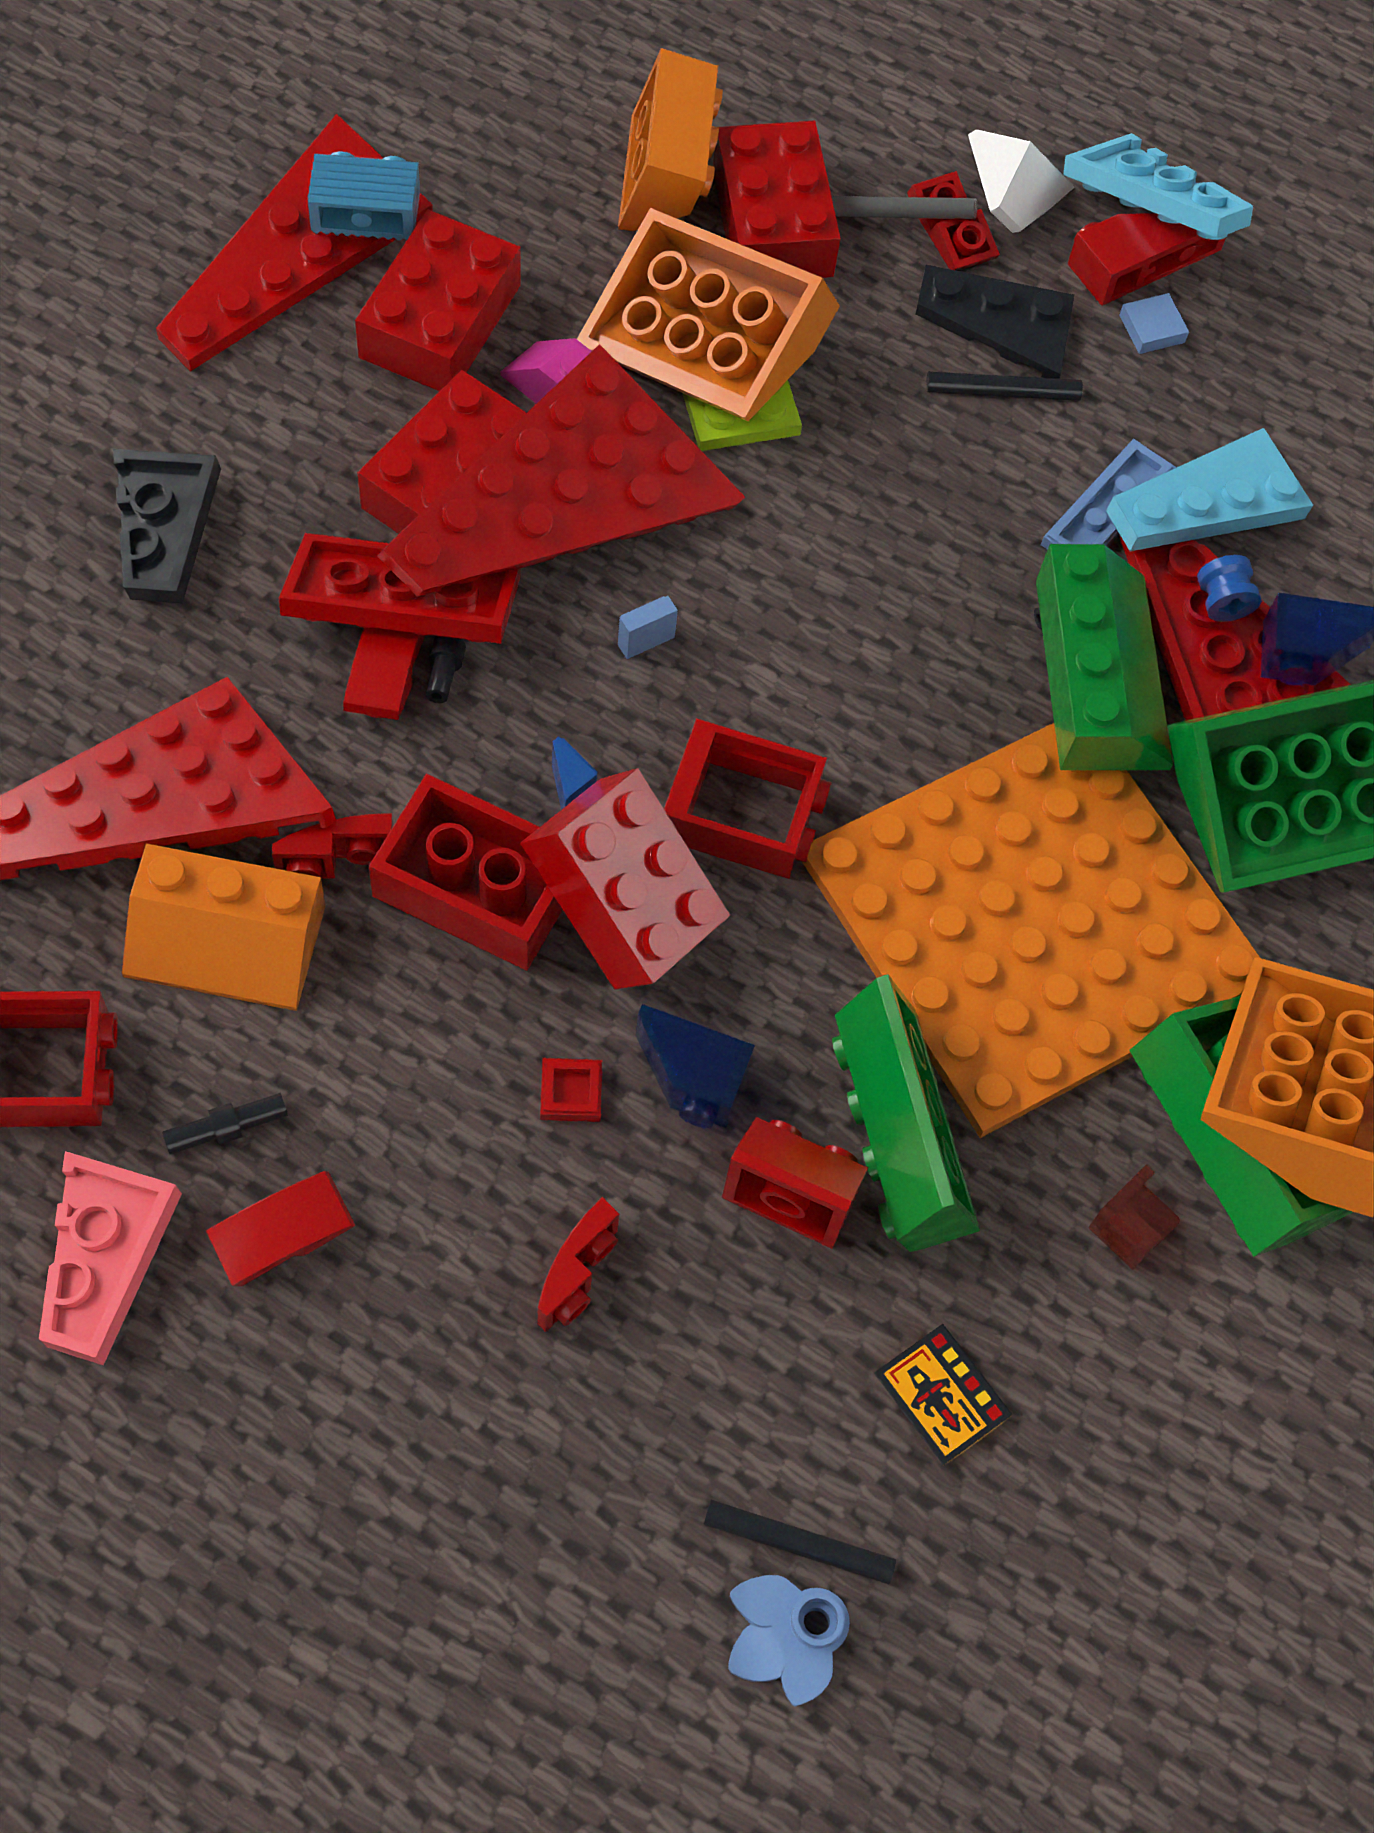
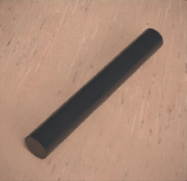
(1004, 386)
(800, 1542)

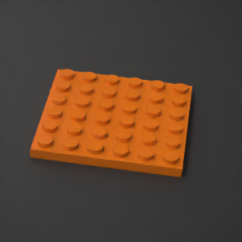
(1029, 922)

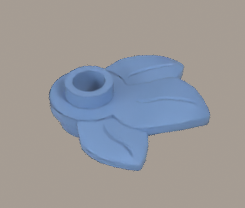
(777, 1639)

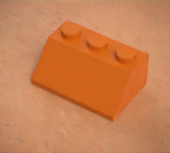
(671, 140)
(222, 926)

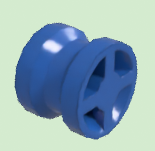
(1229, 588)

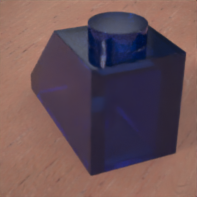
(1312, 637)
(694, 1066)

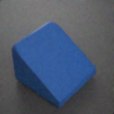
(570, 772)

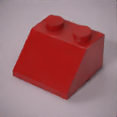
(794, 1180)

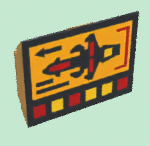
(943, 1394)

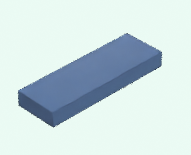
(1087, 518)

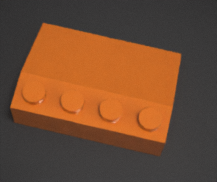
(709, 315)
(1301, 1083)

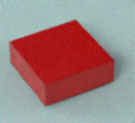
(571, 1090)

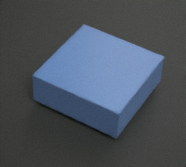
(1154, 323)
(647, 626)

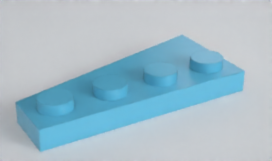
(1149, 183)
(1212, 495)

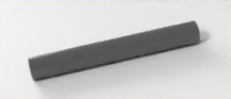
(905, 207)

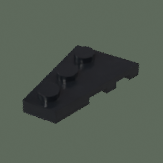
(1011, 317)
(162, 519)

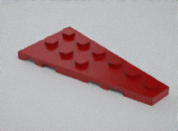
(269, 261)

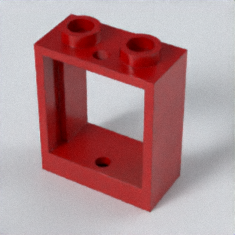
(759, 759)
(63, 1010)

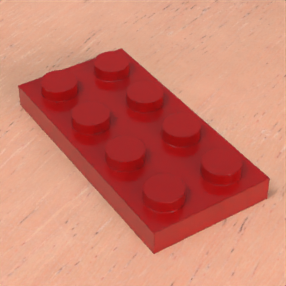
(351, 585)

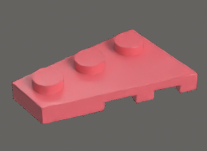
(103, 1250)

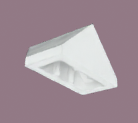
(1016, 179)

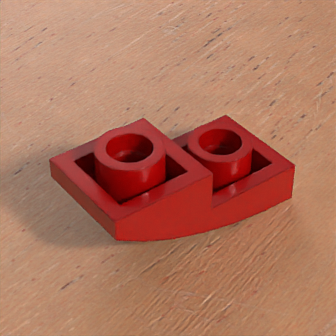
(959, 241)
(382, 673)
(316, 848)
(280, 1227)
(568, 1280)

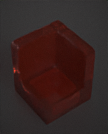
(1134, 1220)

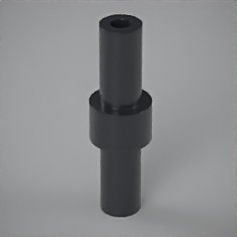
(446, 658)
(225, 1123)

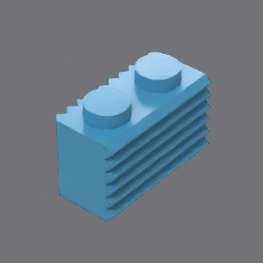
(363, 196)

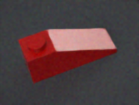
(1133, 252)

